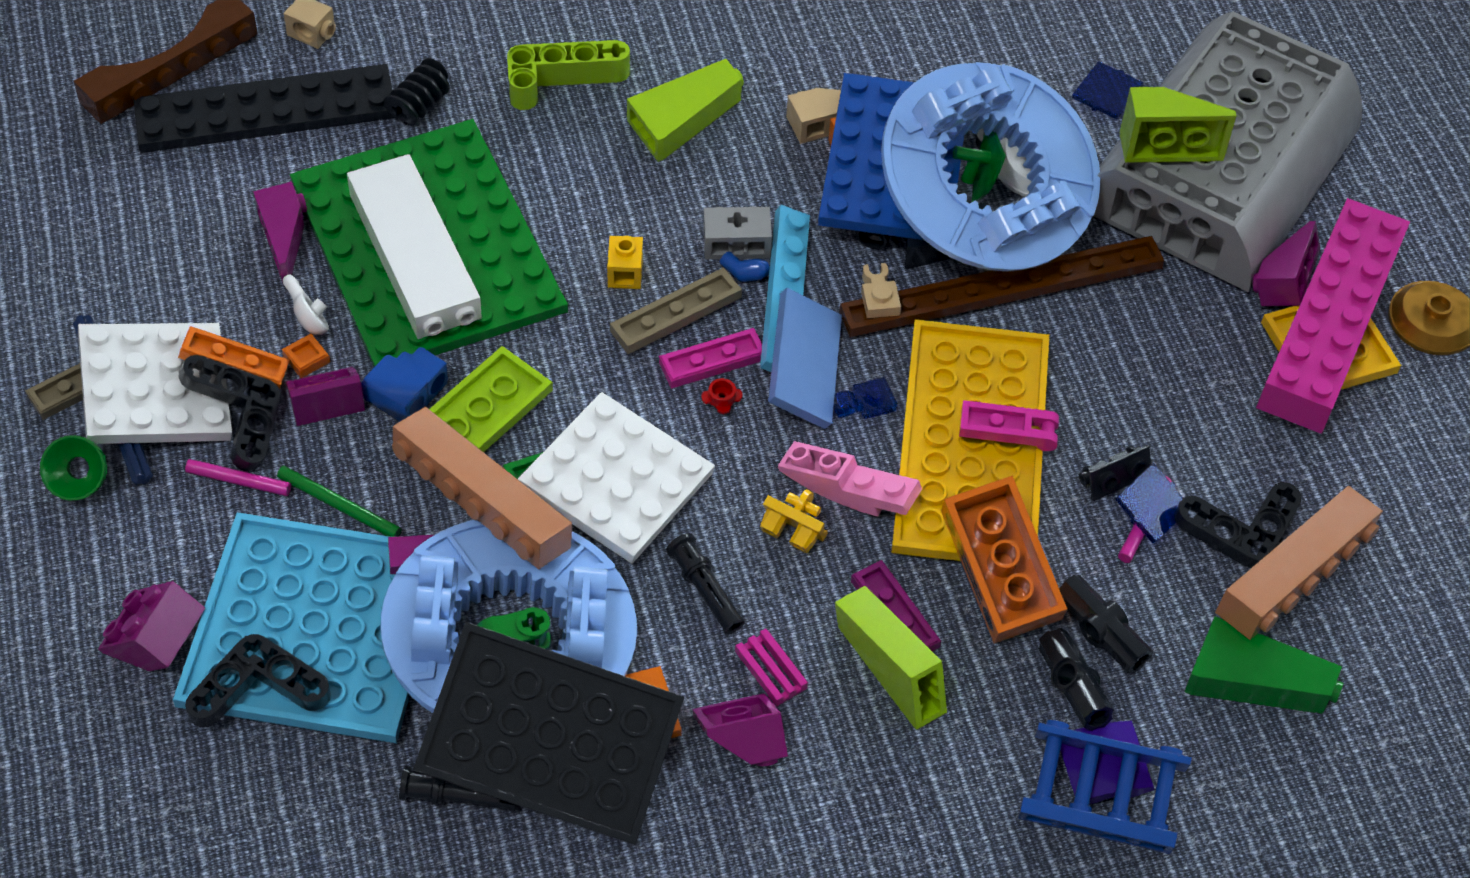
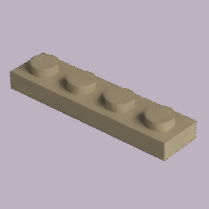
(675, 310)

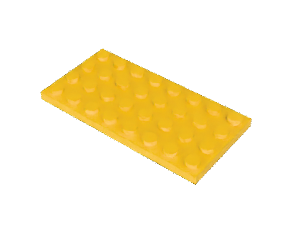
(968, 365)

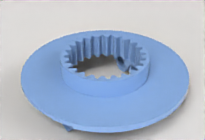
(1030, 117)
(470, 561)

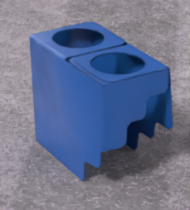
(405, 383)

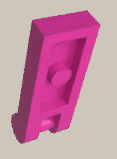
(1009, 424)

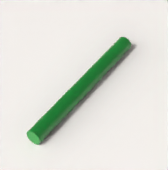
(339, 502)

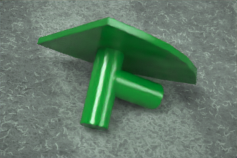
(982, 164)

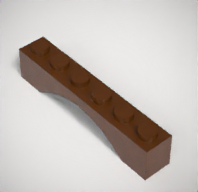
(112, 88)

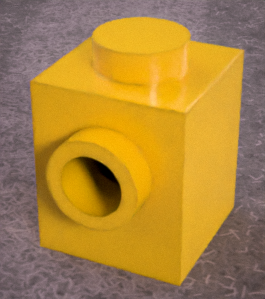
(625, 262)

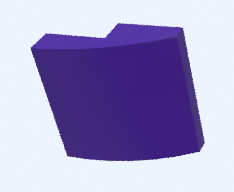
(1108, 765)

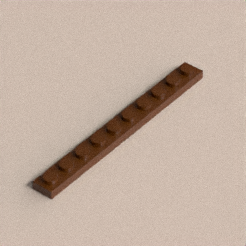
(1001, 287)

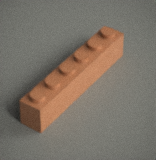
(482, 488)
(1299, 563)

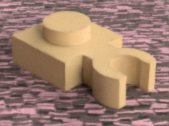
(878, 294)

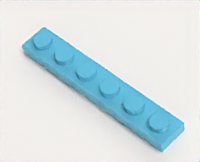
(785, 271)

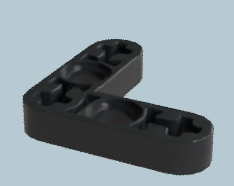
(251, 404)
(1242, 535)
(249, 671)

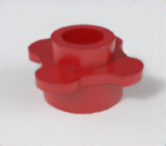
(725, 388)

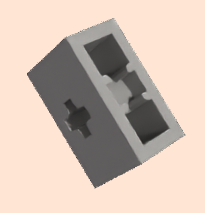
(737, 230)

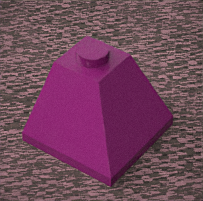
(746, 727)

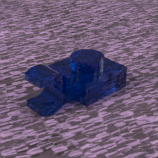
(869, 398)

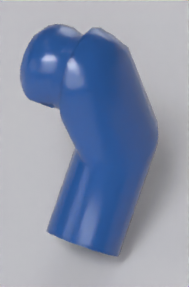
(745, 270)

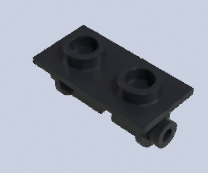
(1117, 473)

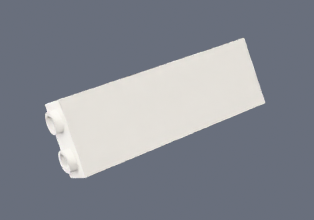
(414, 246)

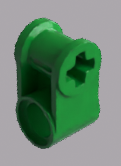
(517, 626)

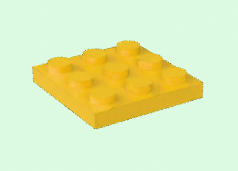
(1372, 359)

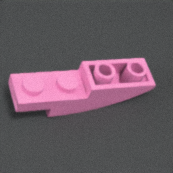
(844, 482)

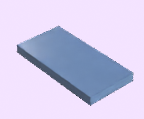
(805, 358)

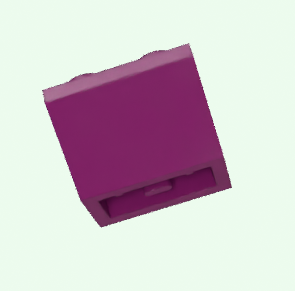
(152, 626)

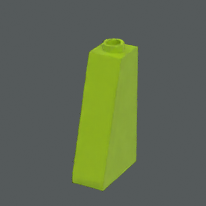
(683, 107)
(894, 656)

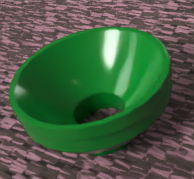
(56, 467)

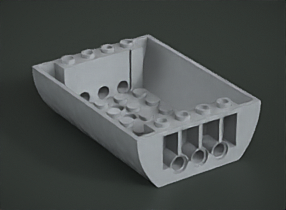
(1281, 149)

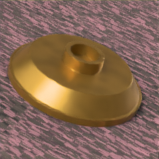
(1431, 317)

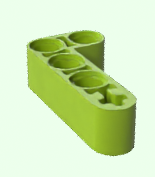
(563, 65)

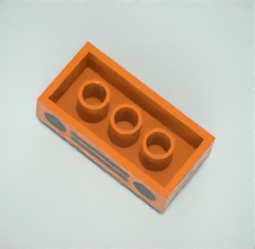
(1003, 559)

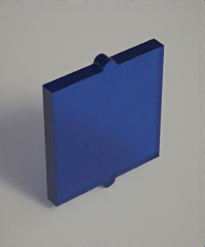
(1106, 90)
(1151, 502)

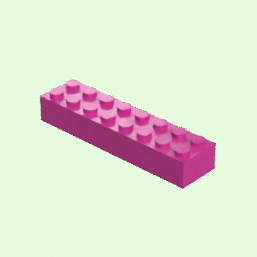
(1333, 316)

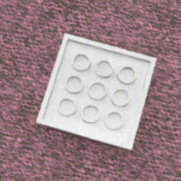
(136, 390)
(617, 476)

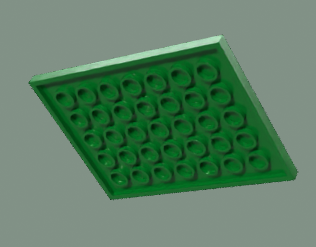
(480, 218)

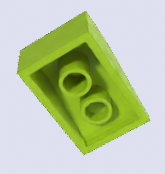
(1173, 127)

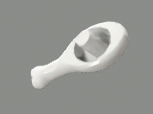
(307, 312)

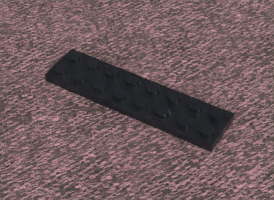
(262, 108)

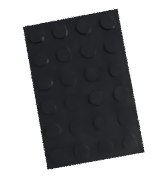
(549, 733)

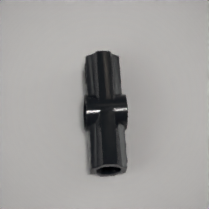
(1105, 624)
(1075, 679)

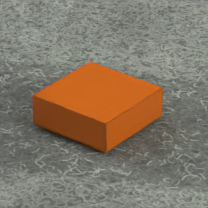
(306, 355)

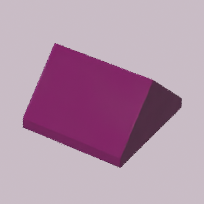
(325, 395)

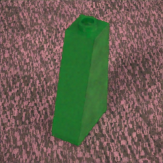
(1262, 672)

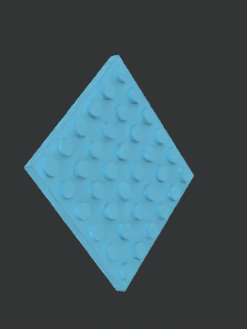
(319, 600)

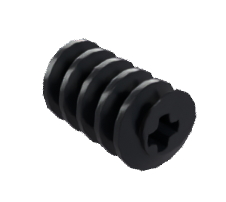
(418, 92)

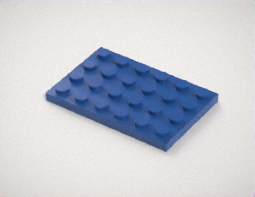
(855, 182)

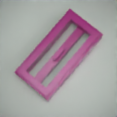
(755, 643)

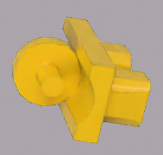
(807, 528)

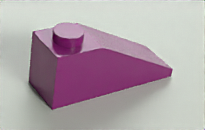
(282, 223)
(1288, 269)

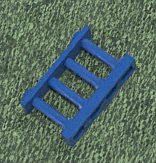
(1079, 815)

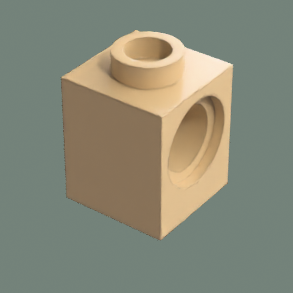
(310, 22)

